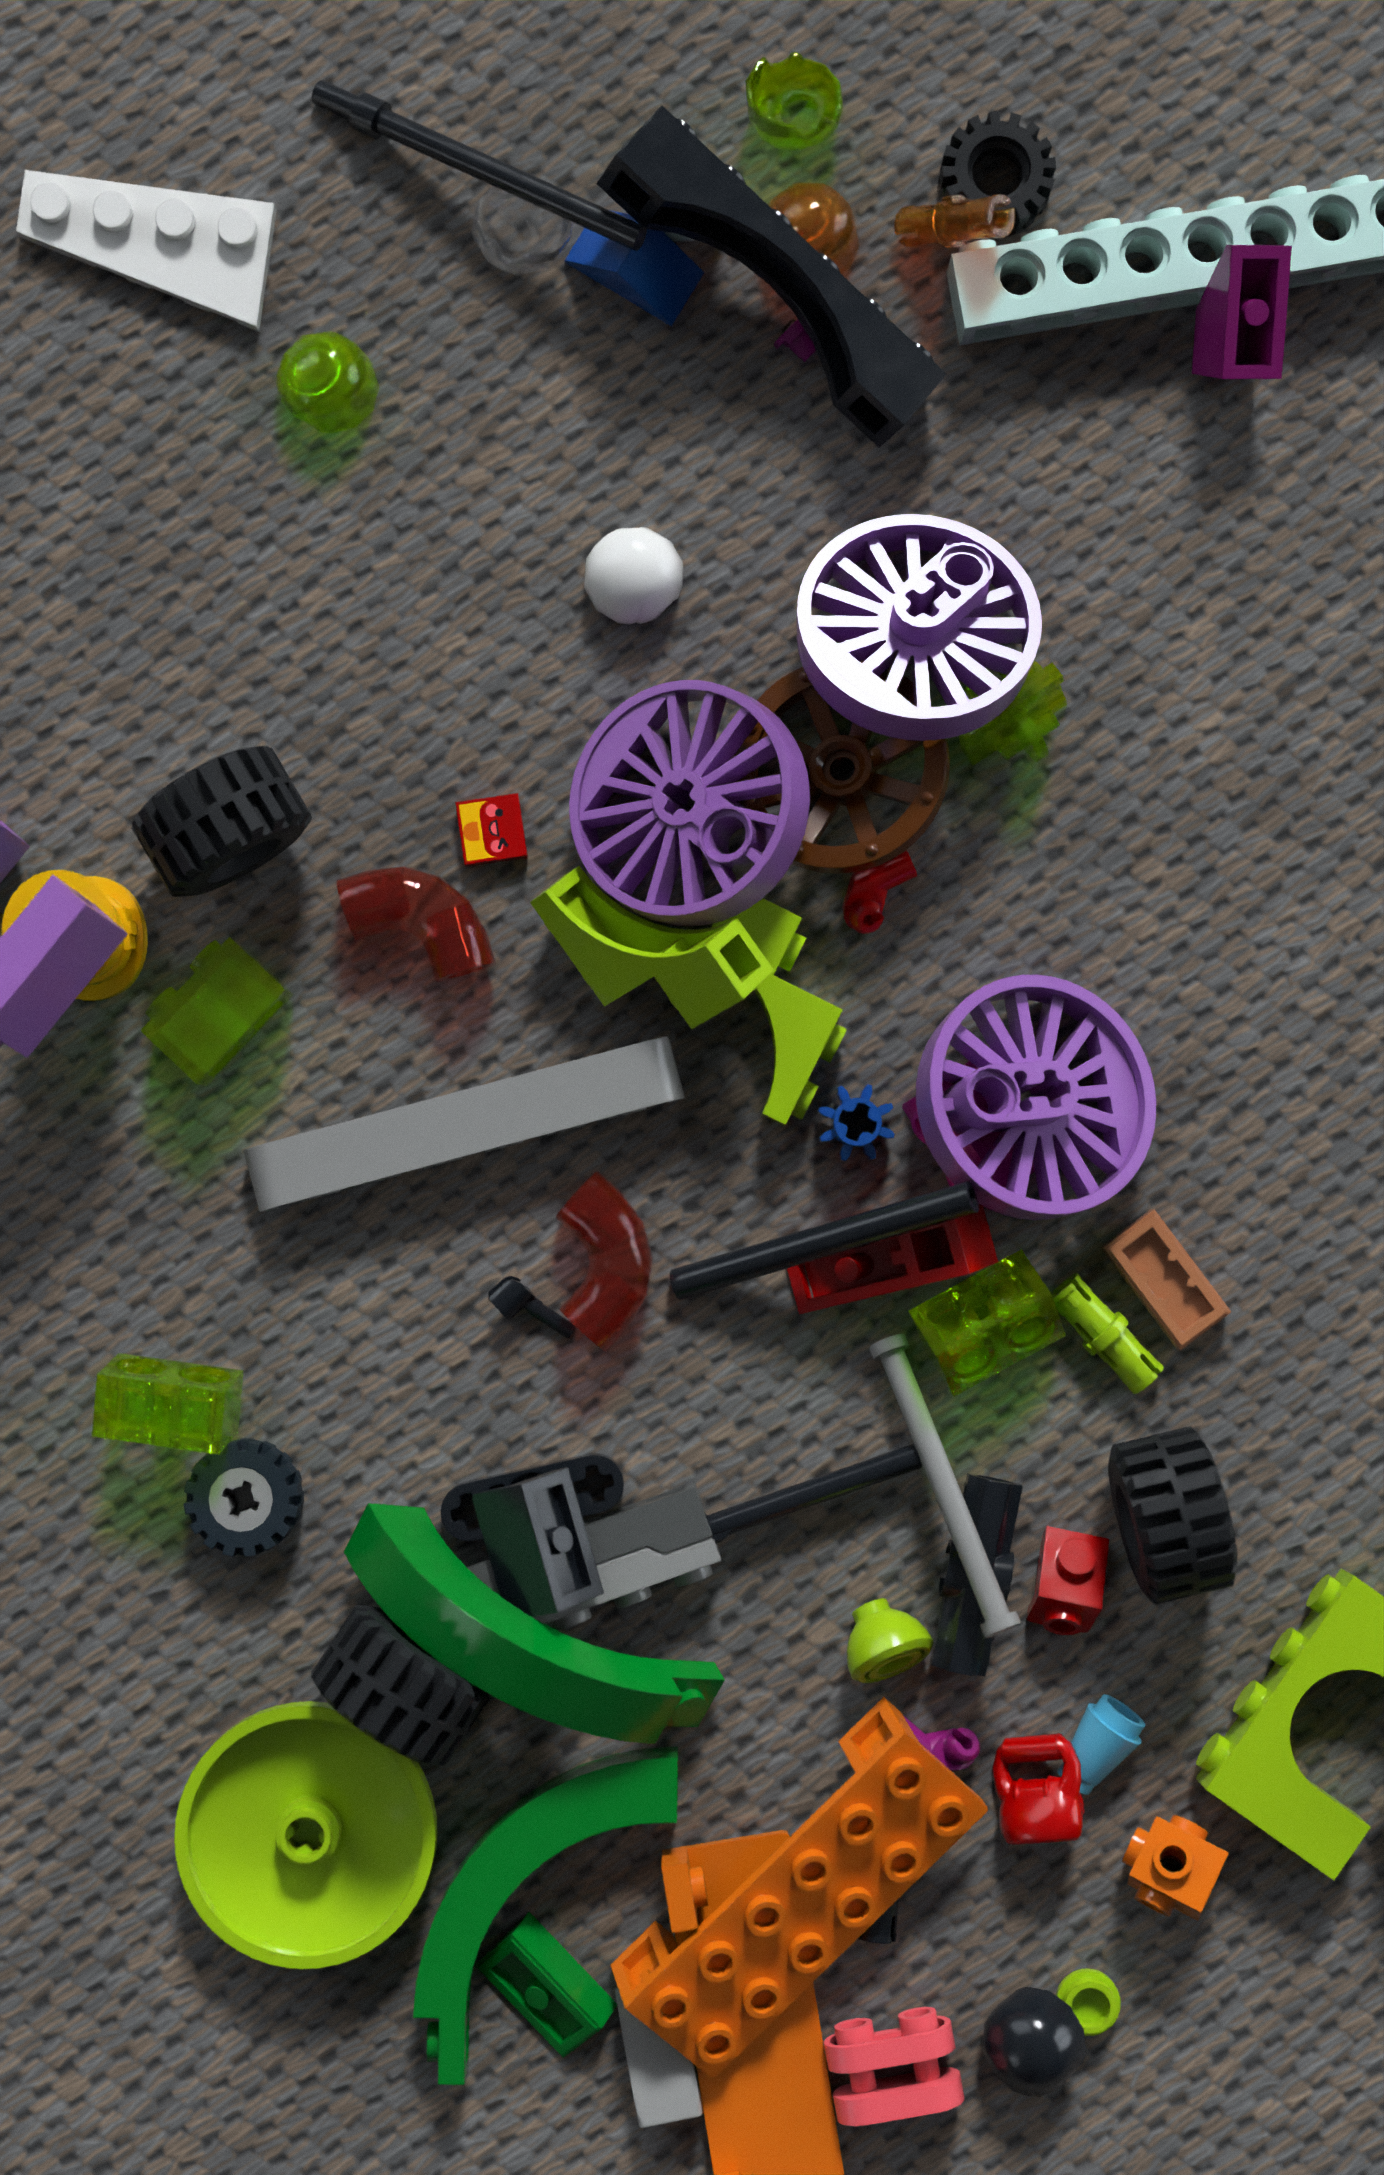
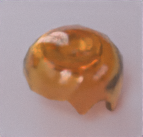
(821, 219)

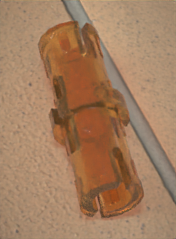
(955, 221)

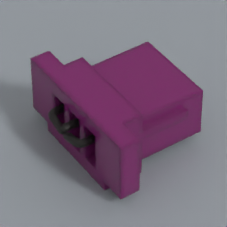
(796, 339)

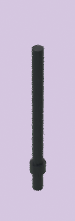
(375, 119)

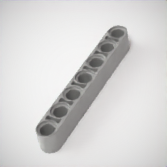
(463, 1123)

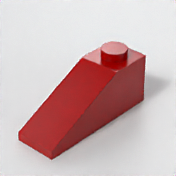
(896, 1264)

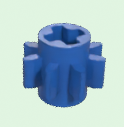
(872, 1115)

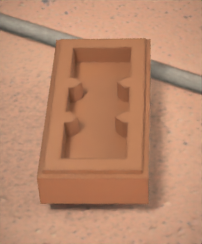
(1165, 1279)

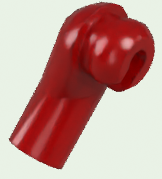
(869, 889)

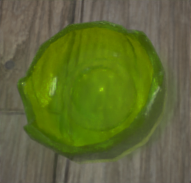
(776, 85)
(327, 382)

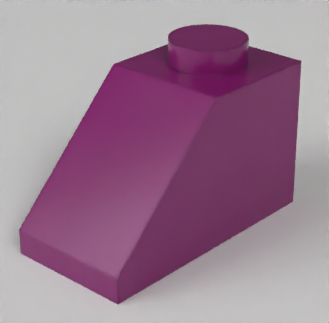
(1244, 314)

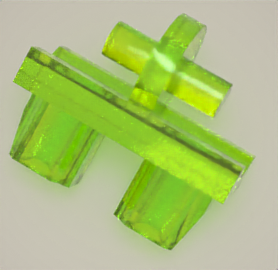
(1023, 721)

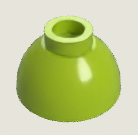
(885, 1642)

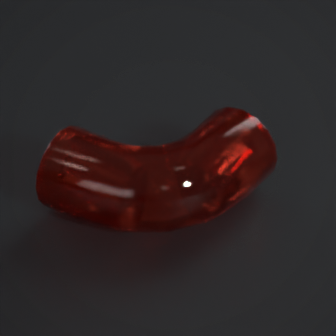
(424, 907)
(617, 1261)

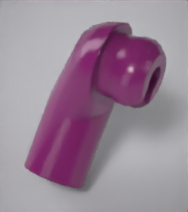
(952, 1746)

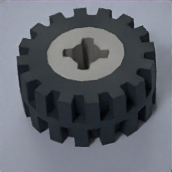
(271, 1485)

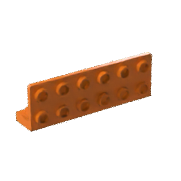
(803, 1900)
(775, 2098)

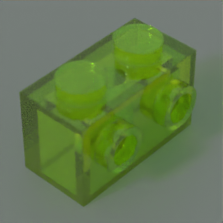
(214, 1010)

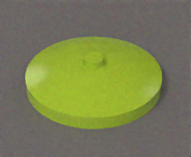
(304, 1837)

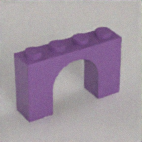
(47, 953)

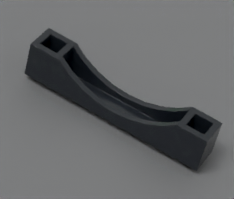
(683, 188)

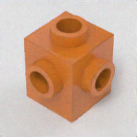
(1181, 1890)

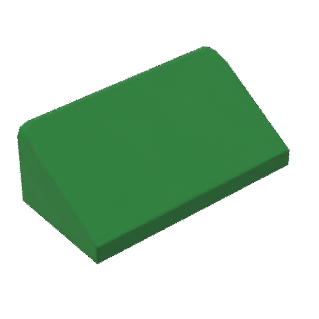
(547, 1985)

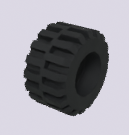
(221, 821)
(1172, 1515)
(396, 1688)

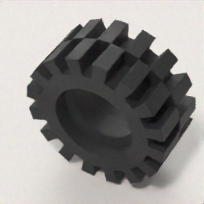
(1007, 140)

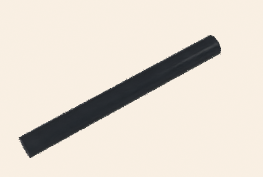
(825, 1240)

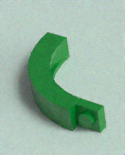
(510, 1652)
(561, 1812)

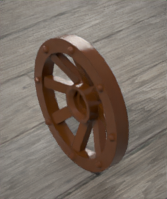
(851, 751)

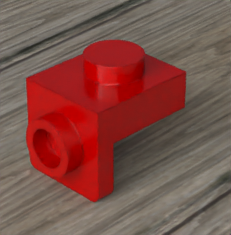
(1069, 1581)

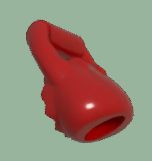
(1043, 1807)

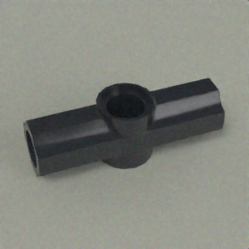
(958, 1636)

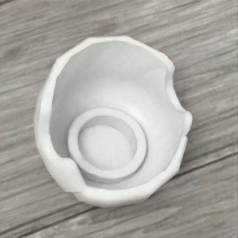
(633, 575)

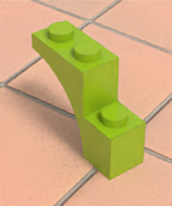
(619, 951)
(799, 1022)

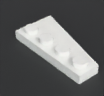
(168, 240)

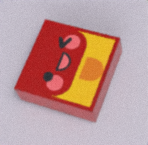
(491, 829)

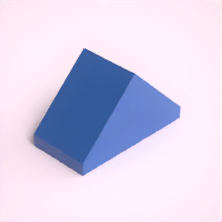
(653, 278)

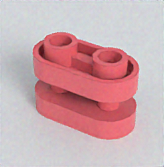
(860, 2051)

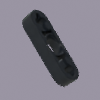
(577, 1469)

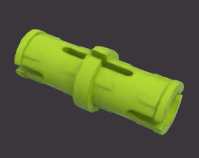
(1106, 1334)

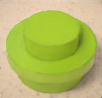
(1091, 1998)

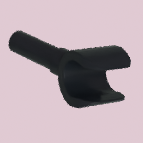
(512, 1296)

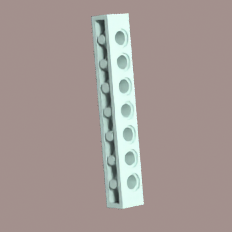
(990, 312)

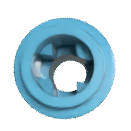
(1104, 1739)

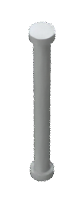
(944, 1485)

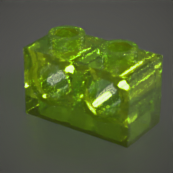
(987, 1322)
(167, 1403)

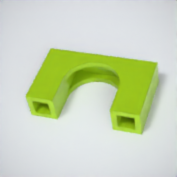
(1254, 1761)

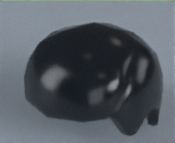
(1033, 2041)

